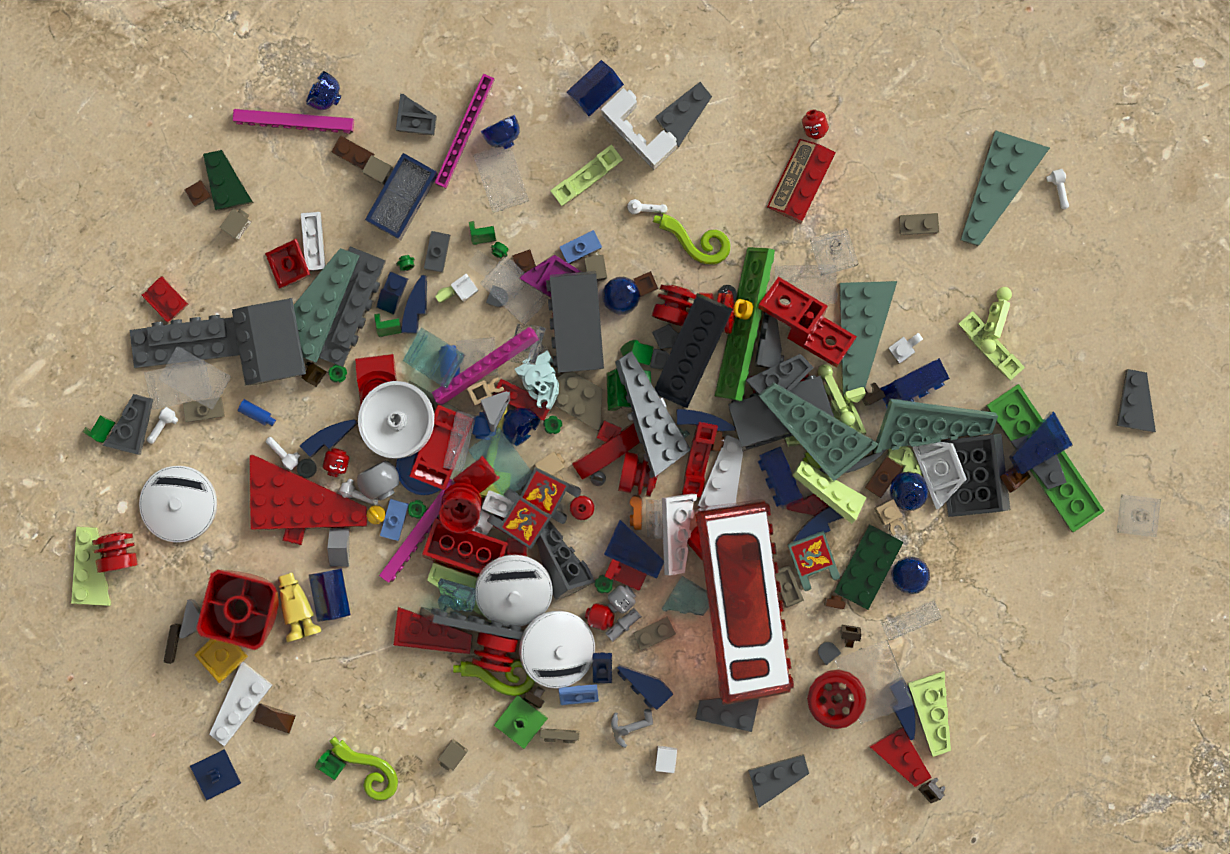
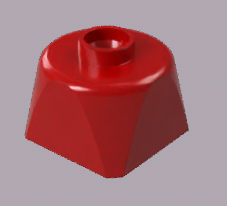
(219, 615)

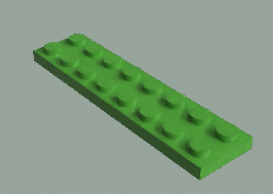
(744, 332)
(1073, 499)

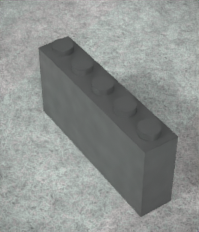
(575, 321)
(759, 425)

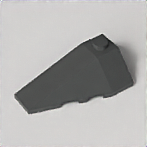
(769, 344)
(564, 568)

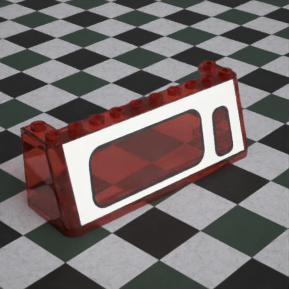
(744, 600)

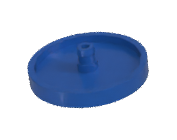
(415, 486)

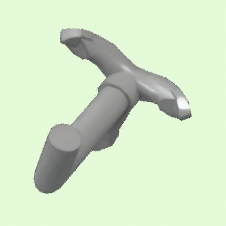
(624, 730)

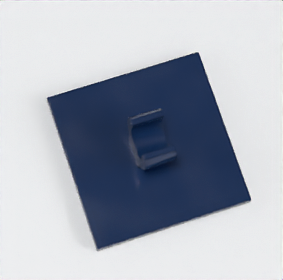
(215, 774)

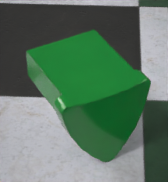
(482, 235)
(387, 327)
(641, 351)
(100, 429)
(330, 764)

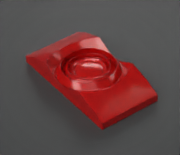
(374, 372)
(430, 459)

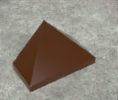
(274, 718)

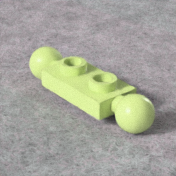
(996, 320)
(832, 389)

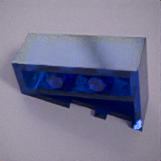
(916, 382)
(1042, 444)
(780, 478)
(633, 551)

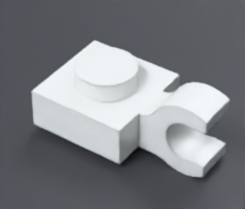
(903, 349)

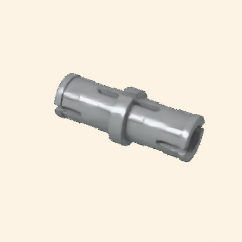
(623, 624)

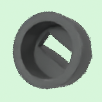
(597, 482)

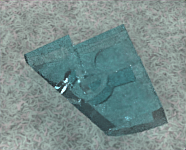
(456, 596)
(687, 598)

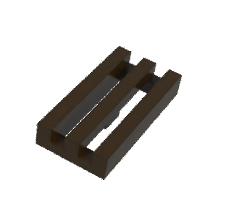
(172, 643)

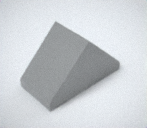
(494, 408)
(339, 547)
(190, 618)

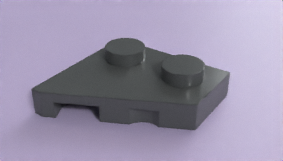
(414, 118)

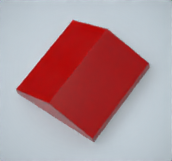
(287, 264)

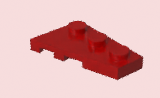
(902, 756)

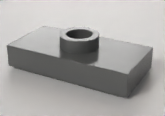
(437, 251)

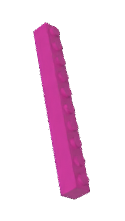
(290, 120)
(464, 131)
(486, 365)
(413, 539)

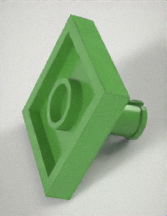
(520, 721)

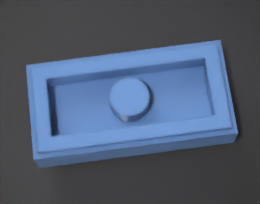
(580, 247)
(394, 519)
(578, 694)

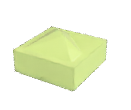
(445, 293)
(854, 395)

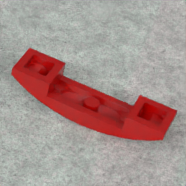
(607, 452)
(698, 458)

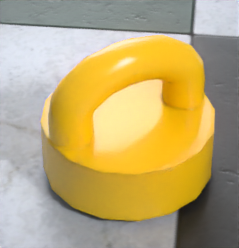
(743, 309)
(376, 514)

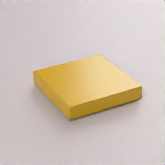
(220, 658)

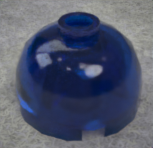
(324, 92)
(502, 133)
(621, 295)
(518, 424)
(909, 491)
(910, 575)

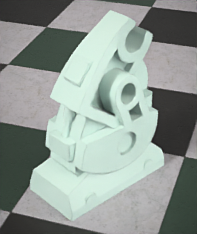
(540, 378)

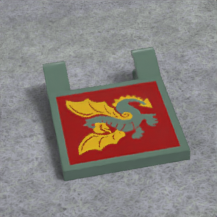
(812, 556)

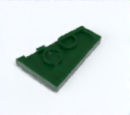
(224, 183)

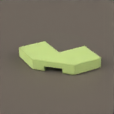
(905, 457)

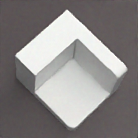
(464, 287)
(666, 759)

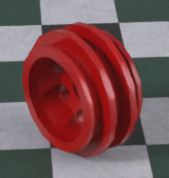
(820, 710)

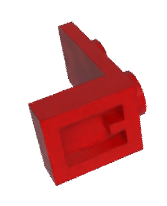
(625, 574)

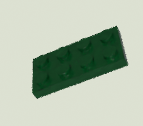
(868, 567)

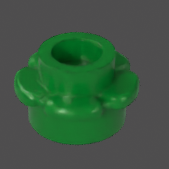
(499, 250)
(406, 263)
(337, 378)
(548, 428)
(417, 504)
(600, 588)

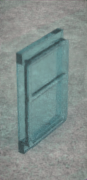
(434, 357)
(504, 460)

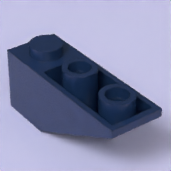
(651, 687)

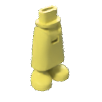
(296, 608)

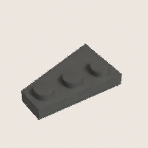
(684, 112)
(785, 374)
(1136, 402)
(132, 426)
(1049, 471)
(734, 715)
(777, 777)

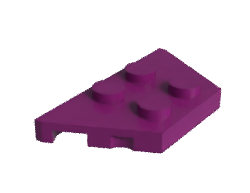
(539, 274)

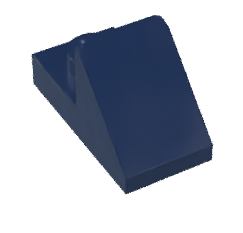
(392, 293)
(602, 667)

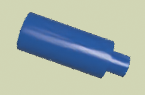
(256, 413)

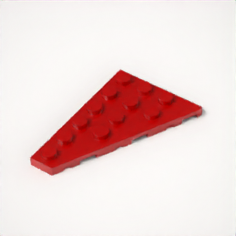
(292, 502)

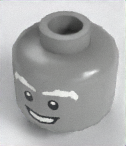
(621, 599)

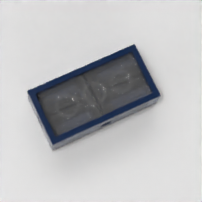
(401, 196)

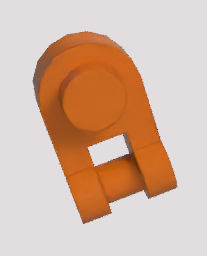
(636, 518)

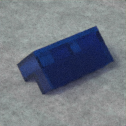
(595, 88)
(329, 595)

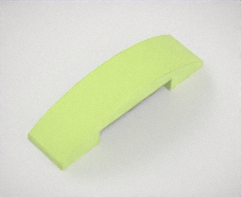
(587, 175)
(1000, 358)

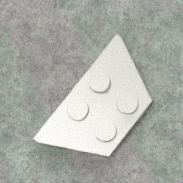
(940, 470)

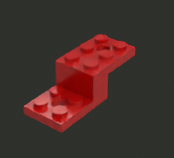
(807, 322)

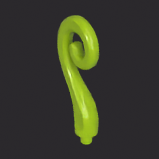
(675, 227)
(469, 669)
(345, 753)

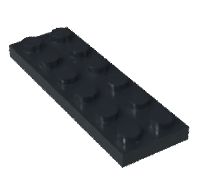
(692, 350)

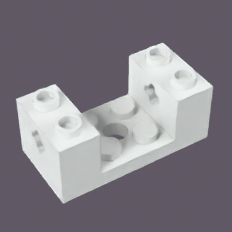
(620, 108)

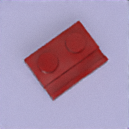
(165, 299)
(478, 474)

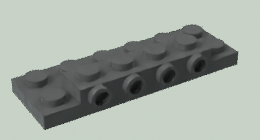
(353, 308)
(199, 337)

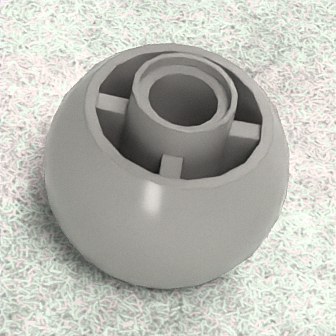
(378, 481)

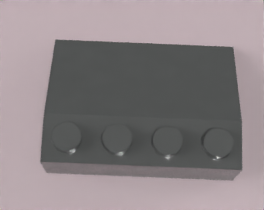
(268, 341)
(983, 465)

